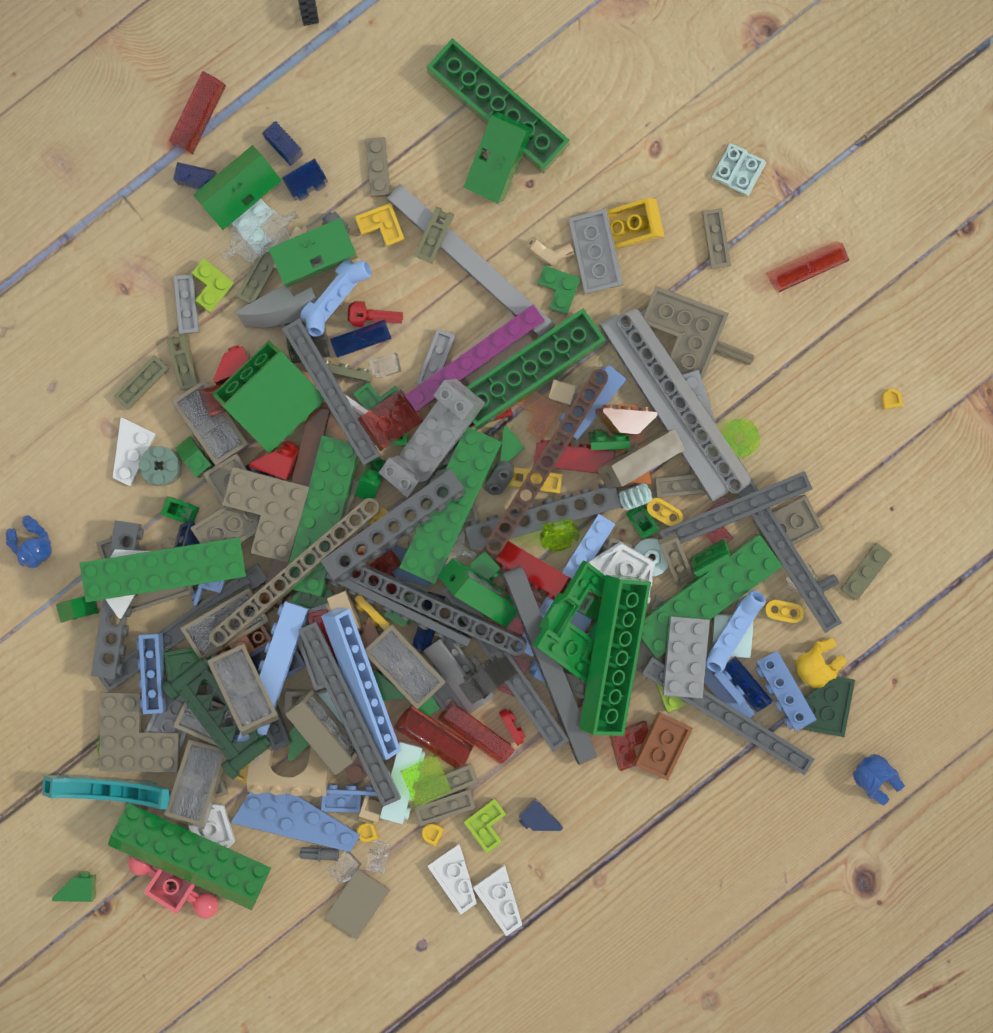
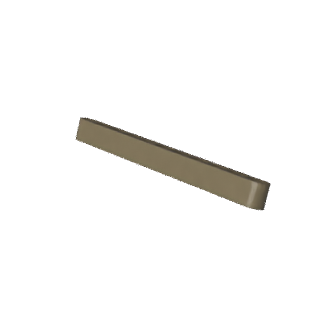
(285, 575)

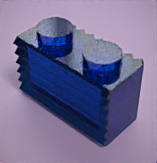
(283, 143)
(192, 175)
(305, 179)

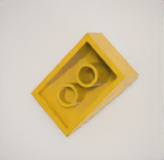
(636, 223)

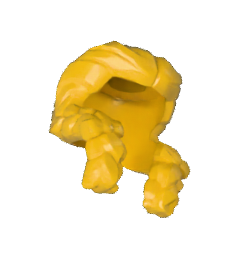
(812, 667)

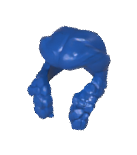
(34, 550)
(871, 775)

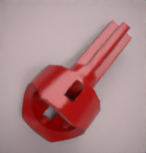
(371, 315)

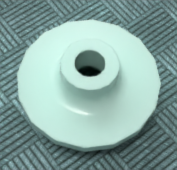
(651, 546)

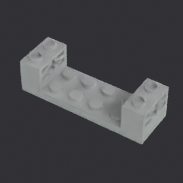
(433, 438)

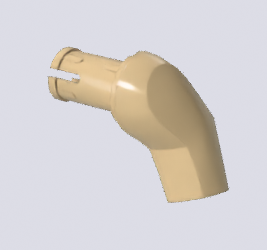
(547, 255)

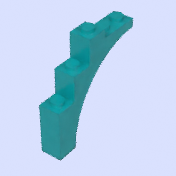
(111, 789)

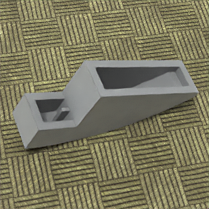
(275, 308)

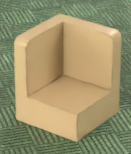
(562, 392)
(370, 811)

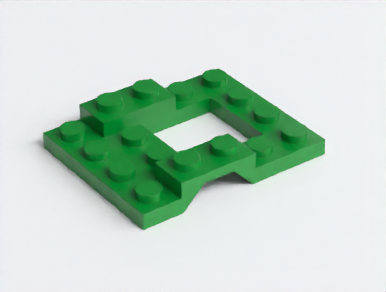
(562, 639)

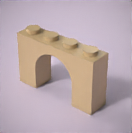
(311, 781)

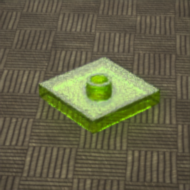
(425, 781)

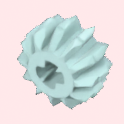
(635, 496)

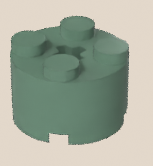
(149, 466)

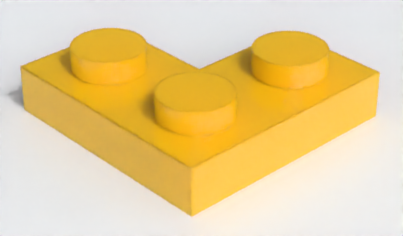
(383, 219)

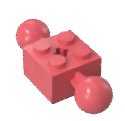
(160, 890)

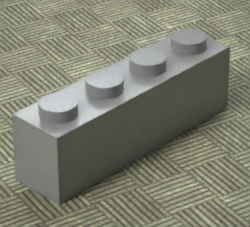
(453, 667)

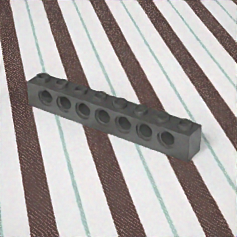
(610, 502)
(398, 515)
(100, 666)

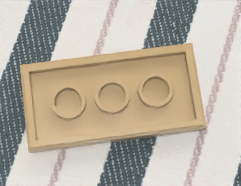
(519, 345)

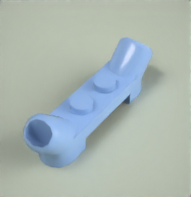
(348, 276)
(734, 630)

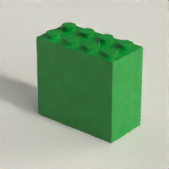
(269, 396)

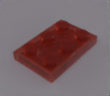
(390, 420)

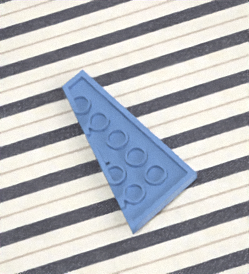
(295, 819)

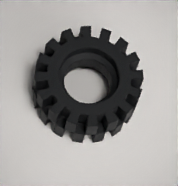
(308, 12)

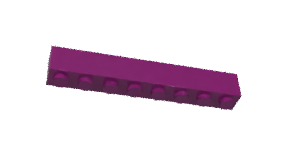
(477, 356)

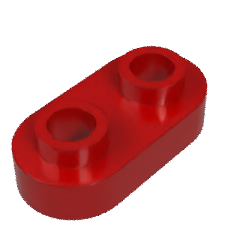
(516, 733)

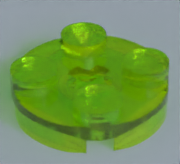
(750, 435)
(564, 529)

